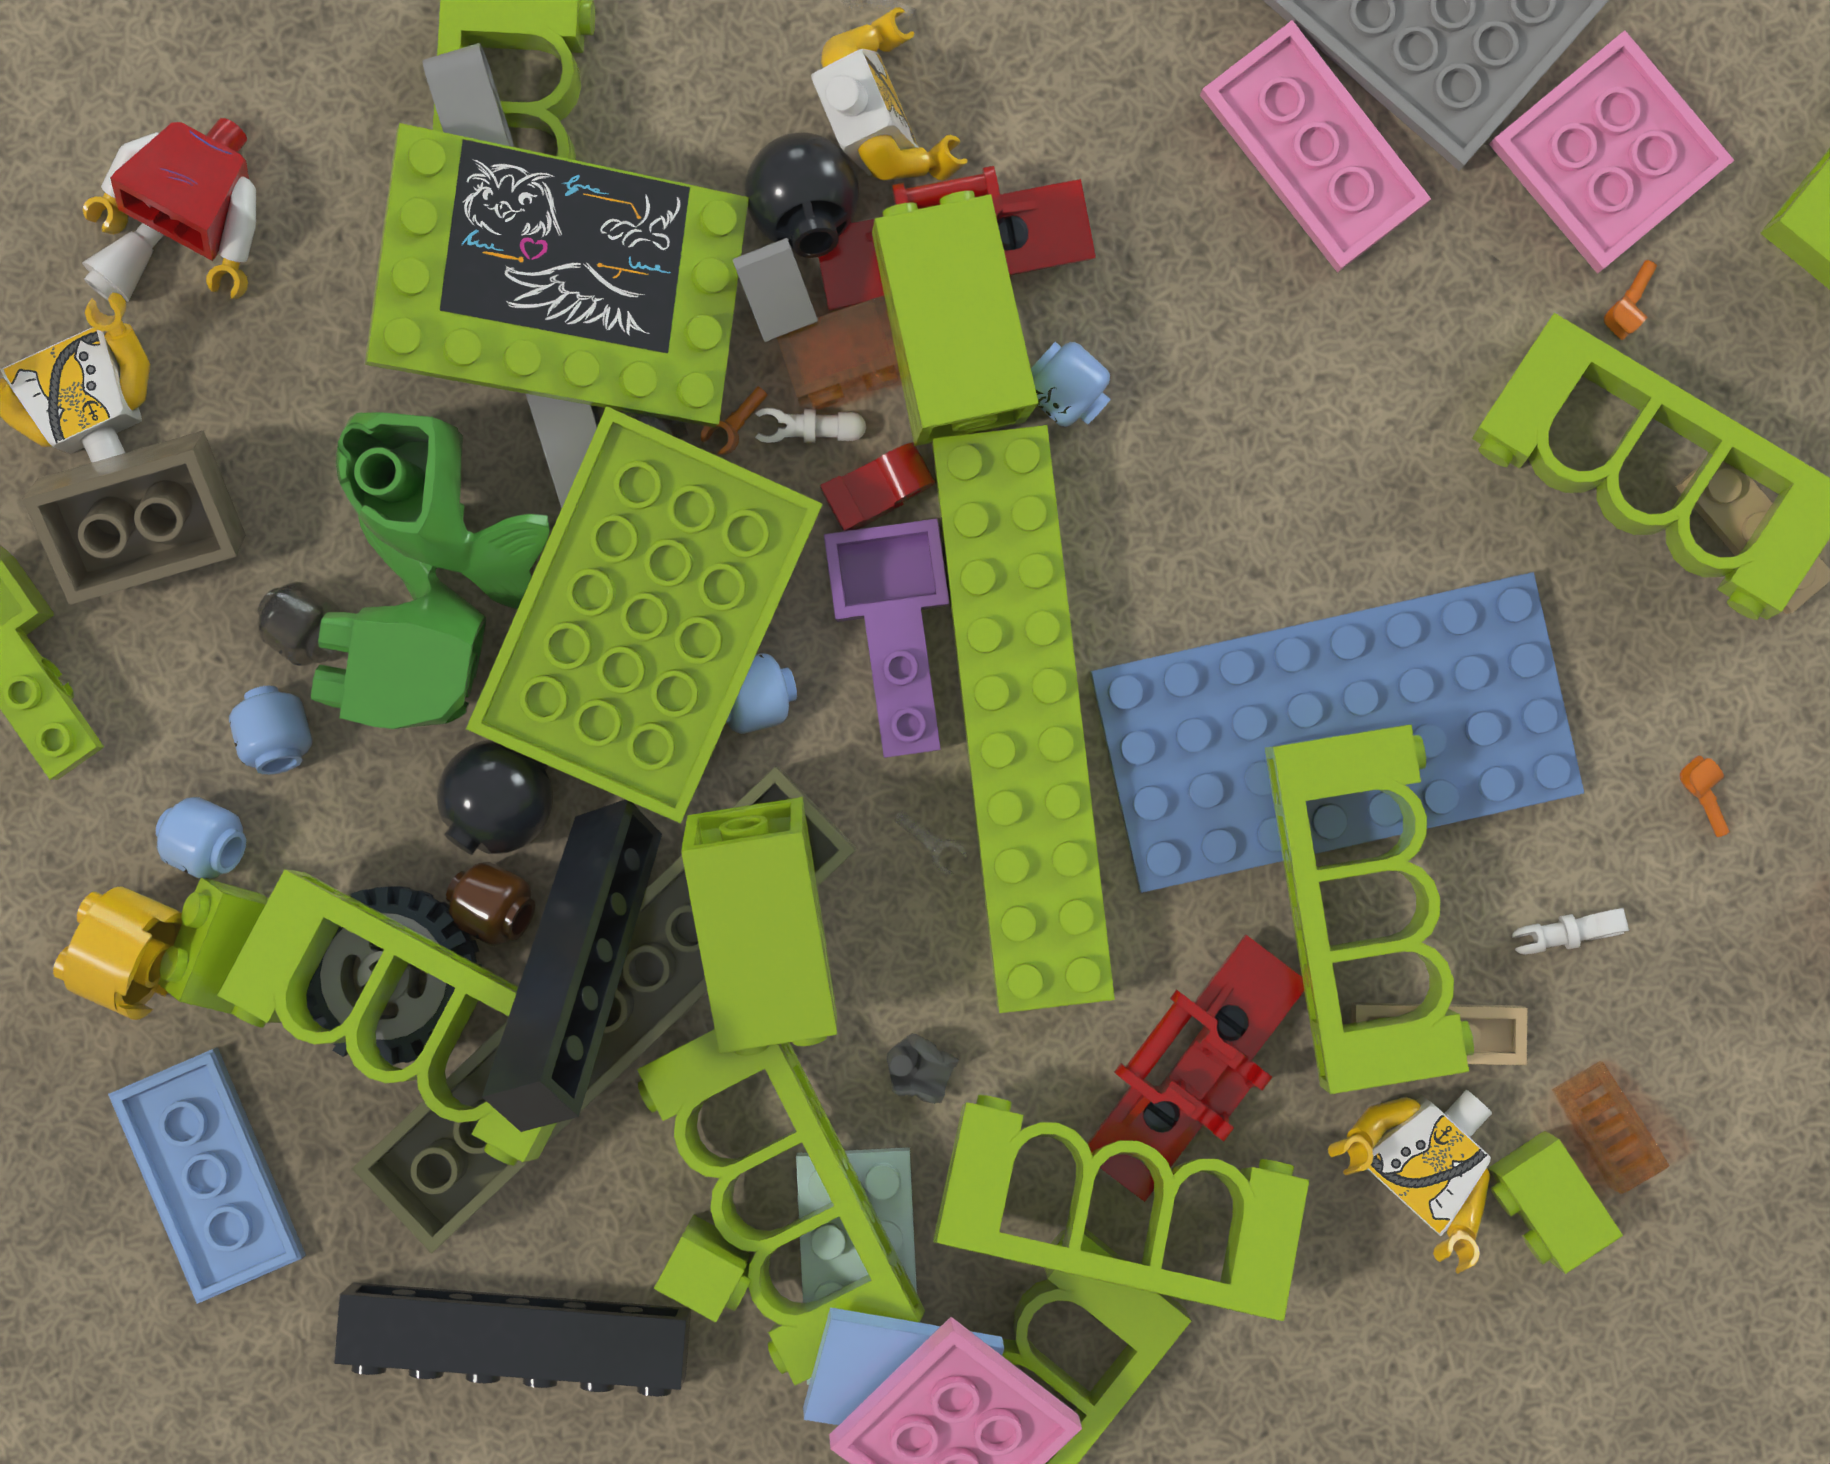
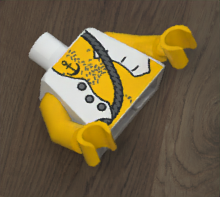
(867, 109)
(80, 387)
(1427, 1165)

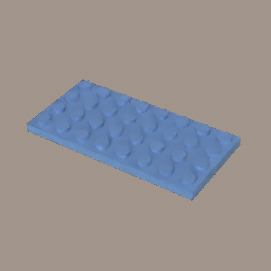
(1454, 664)

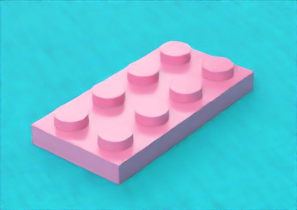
(1314, 146)

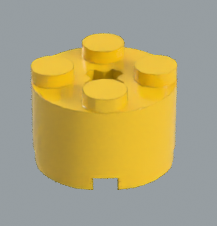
(118, 950)

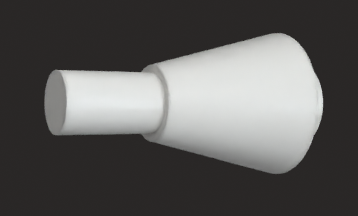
(121, 263)

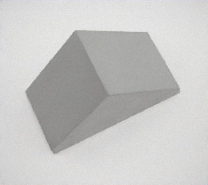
(775, 289)

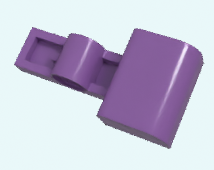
(888, 580)

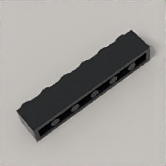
(573, 968)
(512, 1337)

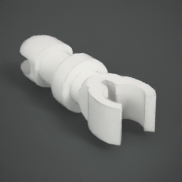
(844, 426)
(1572, 931)

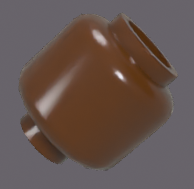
(490, 903)

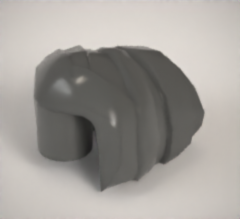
(920, 1069)

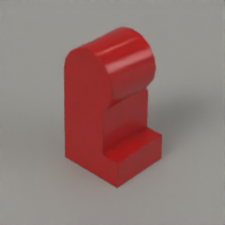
(877, 487)

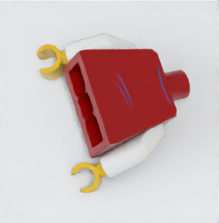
(187, 190)

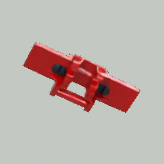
(1036, 226)
(1214, 1073)

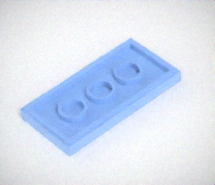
(207, 1175)

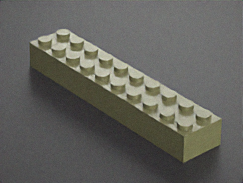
(438, 1171)

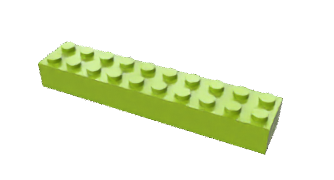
(1022, 719)

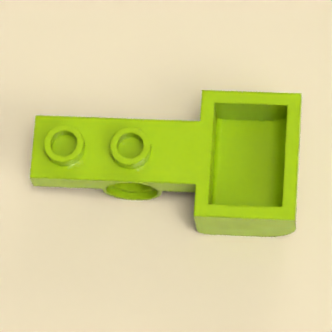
(29, 684)

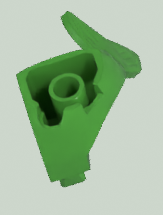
(407, 492)
(405, 659)

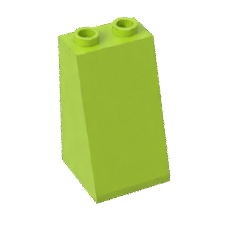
(953, 317)
(759, 926)

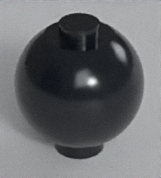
(802, 192)
(493, 798)

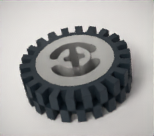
(333, 992)

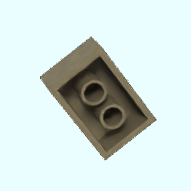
(135, 517)

